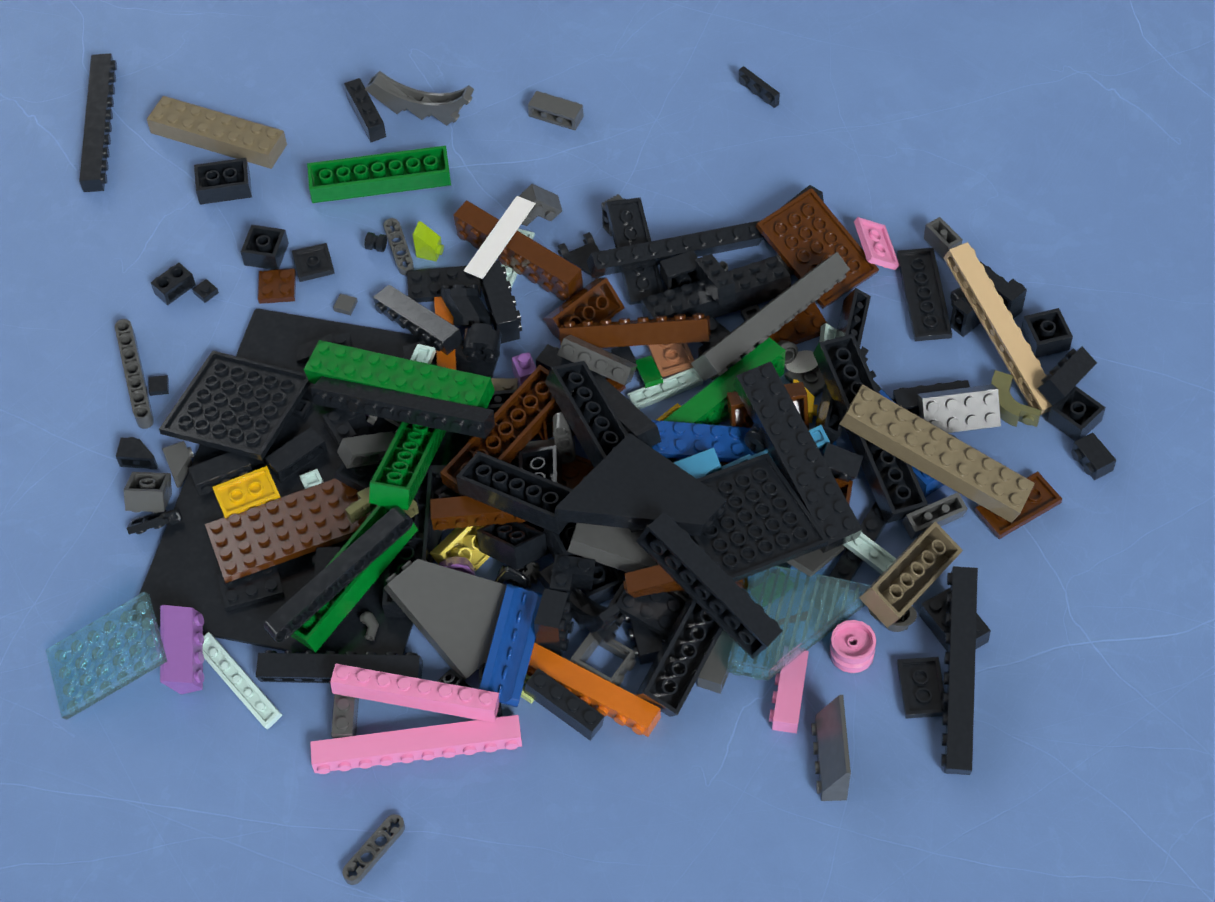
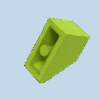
(427, 243)

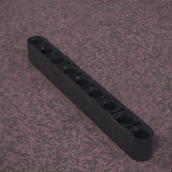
(338, 574)

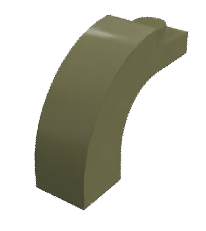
(1010, 409)
(362, 507)

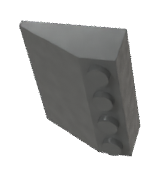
(832, 751)

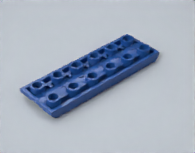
(511, 645)

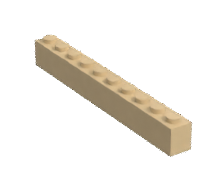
(998, 324)

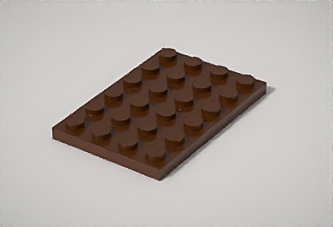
(809, 233)

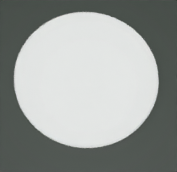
(804, 361)

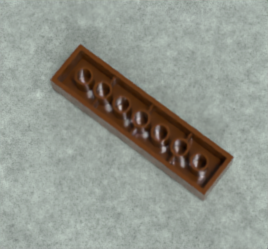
(521, 253)
(514, 427)

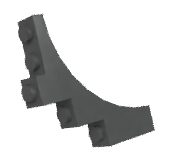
(422, 104)

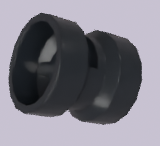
(375, 242)

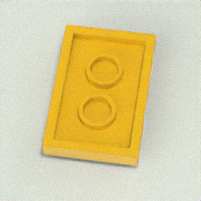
(246, 492)

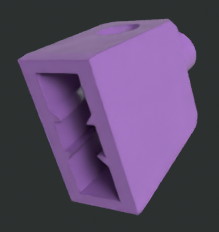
(522, 367)

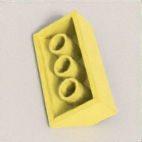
(461, 543)

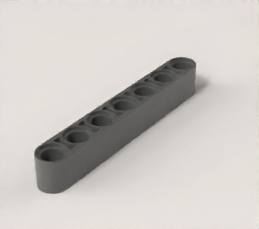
(134, 374)

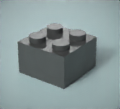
(147, 492)

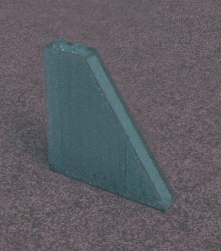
(804, 610)

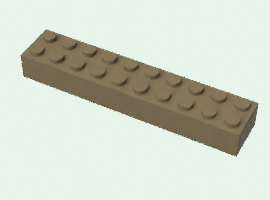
(937, 453)

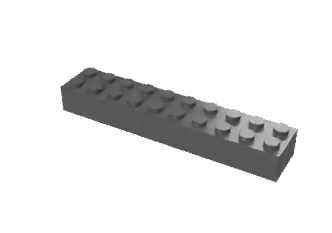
(771, 318)

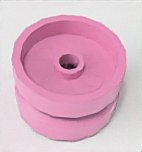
(852, 646)

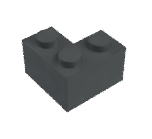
(546, 205)

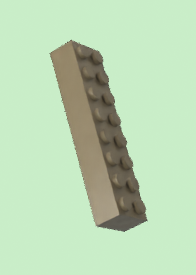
(217, 132)

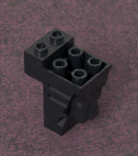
(964, 317)

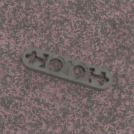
(398, 246)
(375, 850)

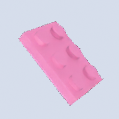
(876, 243)

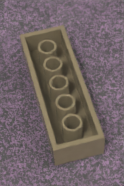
(911, 574)

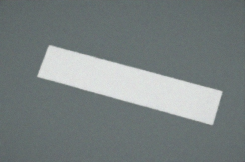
(499, 237)

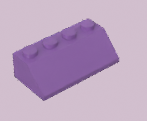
(183, 644)

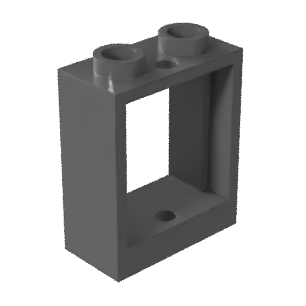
(620, 650)

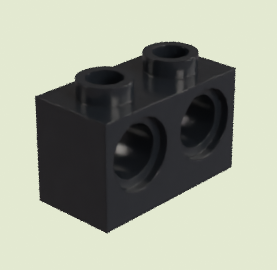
(173, 283)

